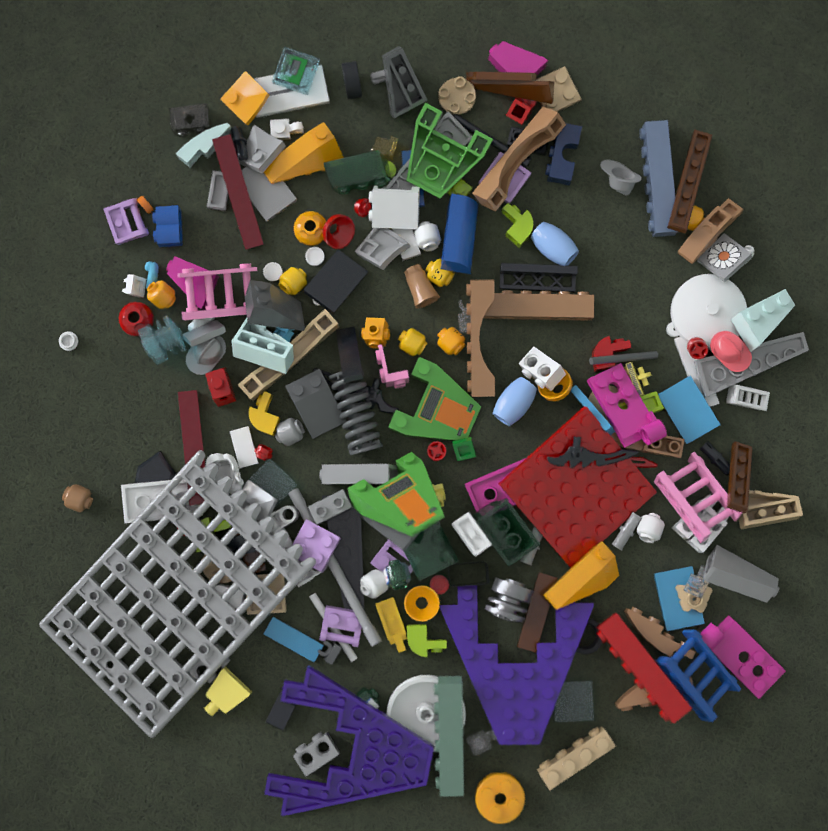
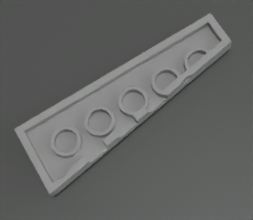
(447, 126)
(716, 377)

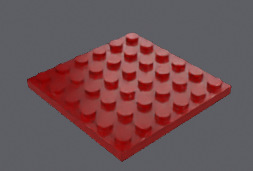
(577, 504)

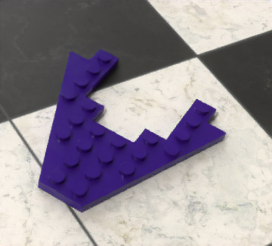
(516, 695)
(383, 754)

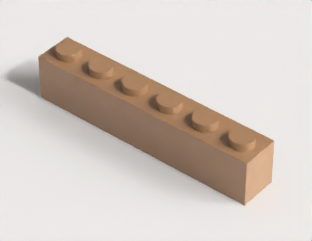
(541, 306)

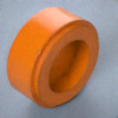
(145, 204)

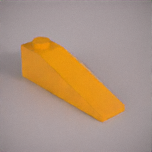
(305, 155)
(587, 576)

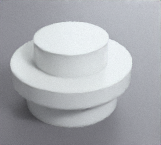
(68, 341)

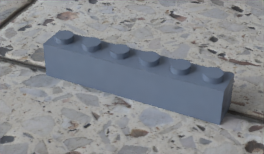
(659, 176)

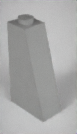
(352, 473)
(739, 575)

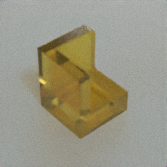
(386, 147)

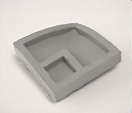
(261, 150)
(381, 247)
(257, 495)

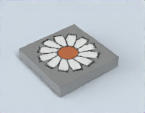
(724, 257)

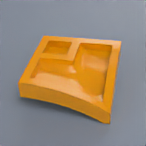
(245, 98)

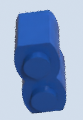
(168, 226)

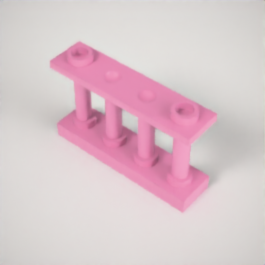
(211, 309)
(689, 513)

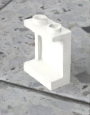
(394, 208)
(471, 534)

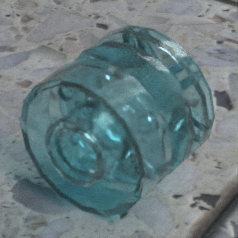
(160, 340)

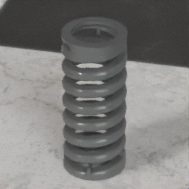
(355, 418)

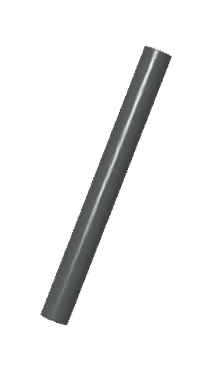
(623, 357)

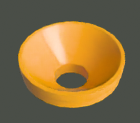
(309, 237)
(566, 382)
(417, 613)

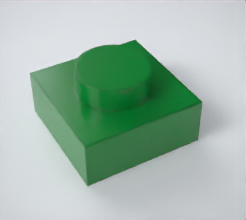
(464, 449)

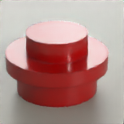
(362, 207)
(263, 452)
(439, 584)

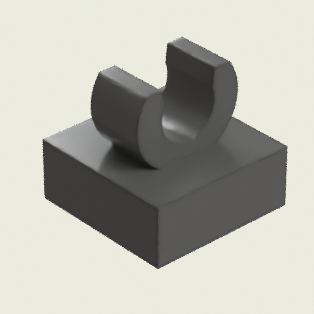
(332, 651)

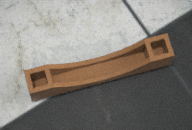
(540, 130)
(481, 297)

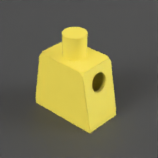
(226, 692)

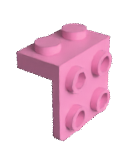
(396, 379)

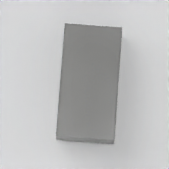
(218, 192)
(204, 333)

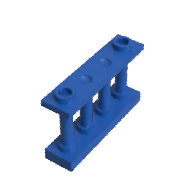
(682, 682)

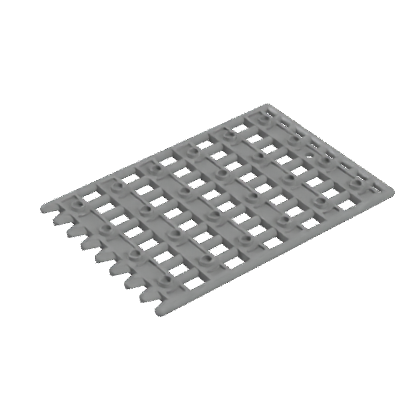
(149, 594)

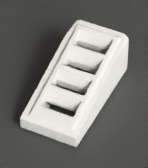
(736, 393)

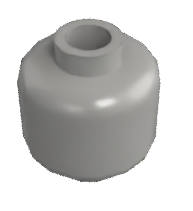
(289, 431)

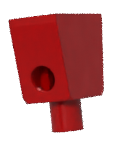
(220, 387)

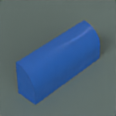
(459, 234)

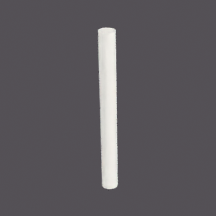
(321, 609)

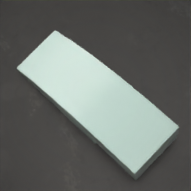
(202, 144)

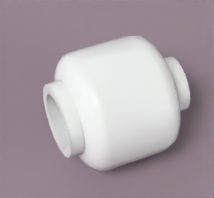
(427, 236)
(650, 528)
(373, 584)

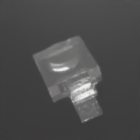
(696, 584)
(480, 741)

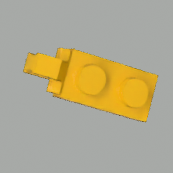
(392, 623)

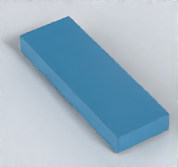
(585, 402)
(293, 639)

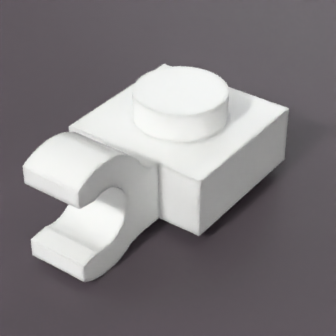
(282, 128)

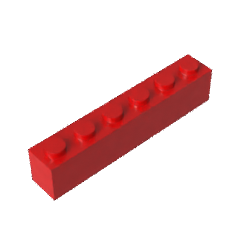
(643, 667)

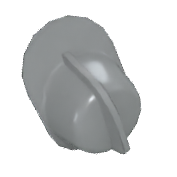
(620, 176)
(205, 355)

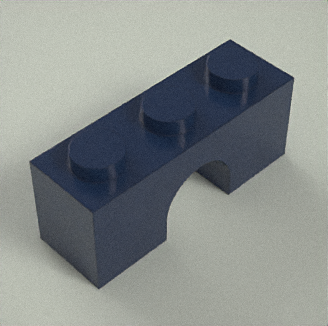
(561, 170)

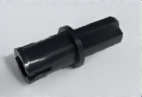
(239, 143)
(716, 457)

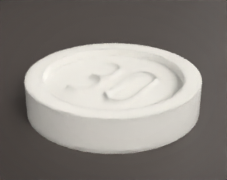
(314, 256)
(272, 271)

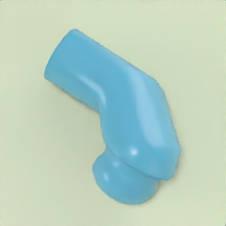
(153, 269)

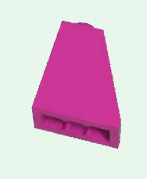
(515, 59)
(198, 281)

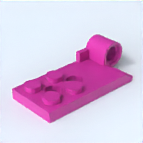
(630, 424)
(477, 487)
(728, 642)

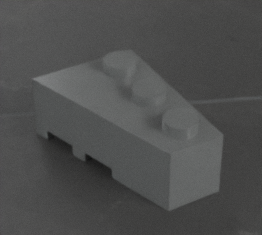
(401, 82)

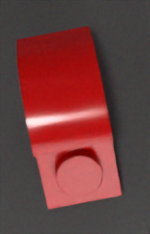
(521, 109)
(605, 348)

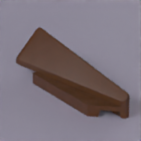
(513, 84)

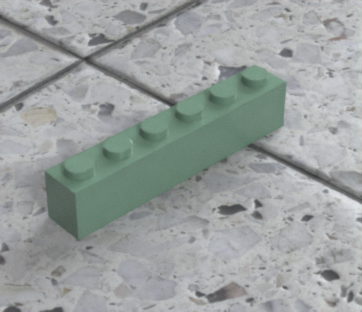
(450, 731)

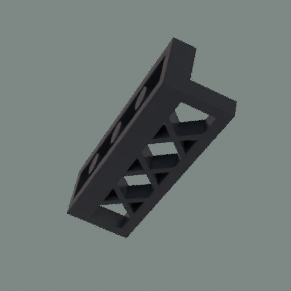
(538, 270)

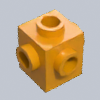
(375, 332)

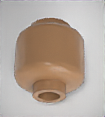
(77, 498)

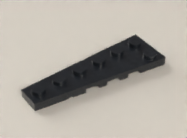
(349, 549)

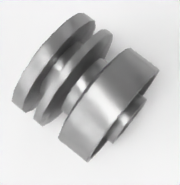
(509, 599)

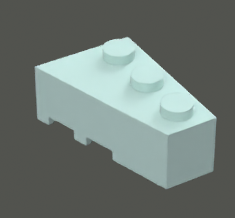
(762, 318)
(262, 347)

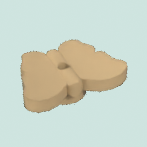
(686, 599)

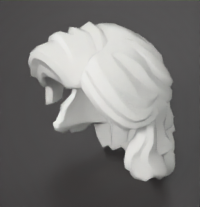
(227, 467)

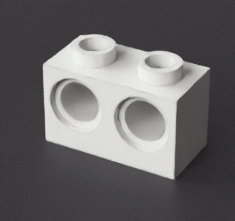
(543, 366)

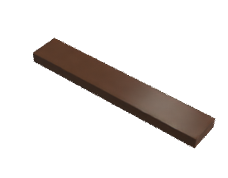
(689, 181)

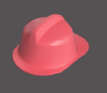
(731, 351)

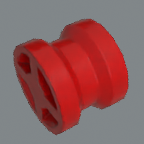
(698, 352)
(435, 449)

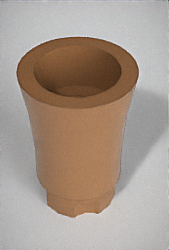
(420, 286)

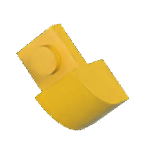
(260, 418)

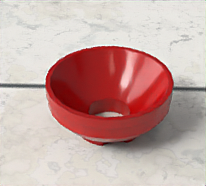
(343, 233)
(145, 314)

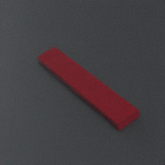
(237, 192)
(191, 432)

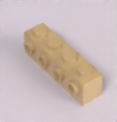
(576, 757)

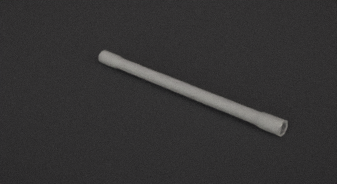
(368, 629)

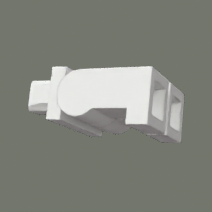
(705, 515)

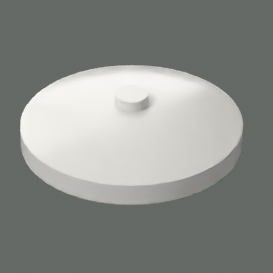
(706, 307)
(414, 706)

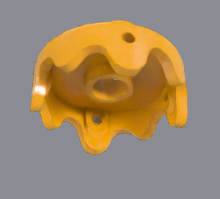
(490, 787)

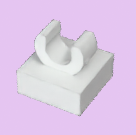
(135, 286)

